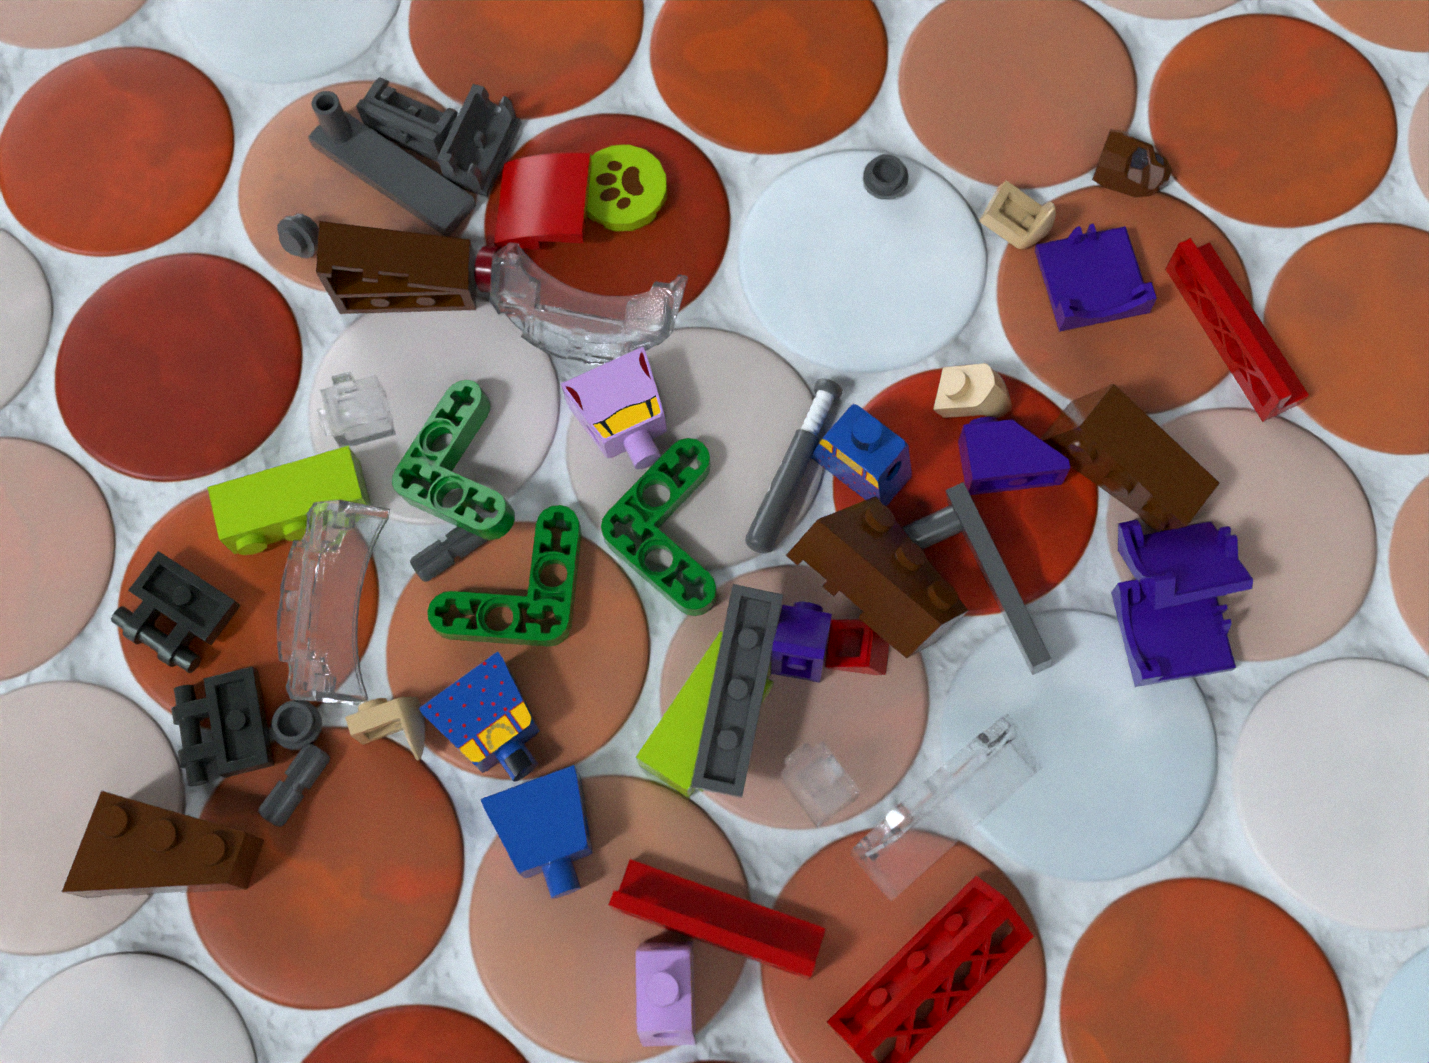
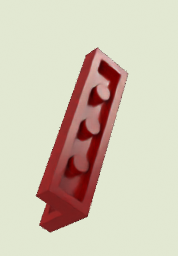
(1235, 330)
(718, 919)
(926, 971)

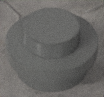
(885, 177)
(298, 235)
(296, 724)

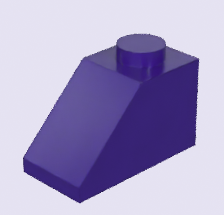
(1007, 458)
(800, 641)

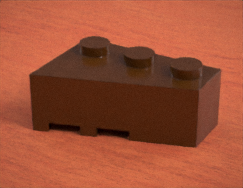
(394, 270)
(1131, 458)
(882, 573)
(157, 850)

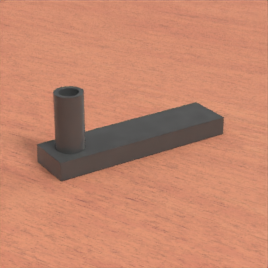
(387, 167)
(964, 517)
(736, 691)

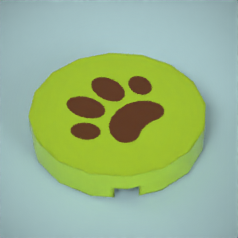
(625, 187)

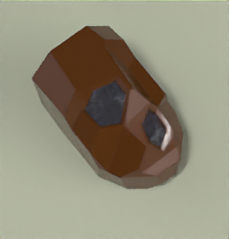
(1131, 166)

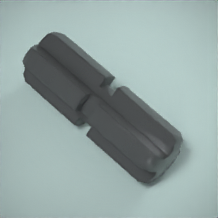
(440, 555)
(300, 775)

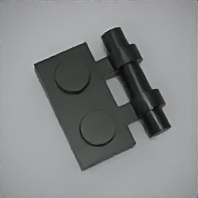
(183, 598)
(236, 722)

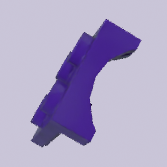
(1093, 278)
(1183, 562)
(1171, 640)

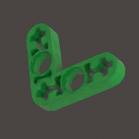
(438, 466)
(648, 519)
(537, 602)

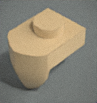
(1018, 216)
(972, 392)
(383, 717)

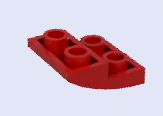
(543, 200)

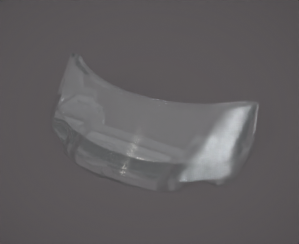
(578, 322)
(322, 601)
(946, 807)

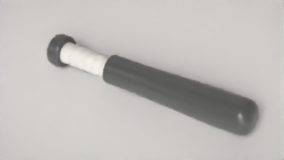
(786, 482)

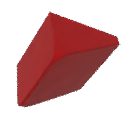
(856, 648)

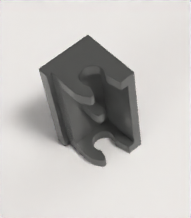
(405, 120)
(478, 142)

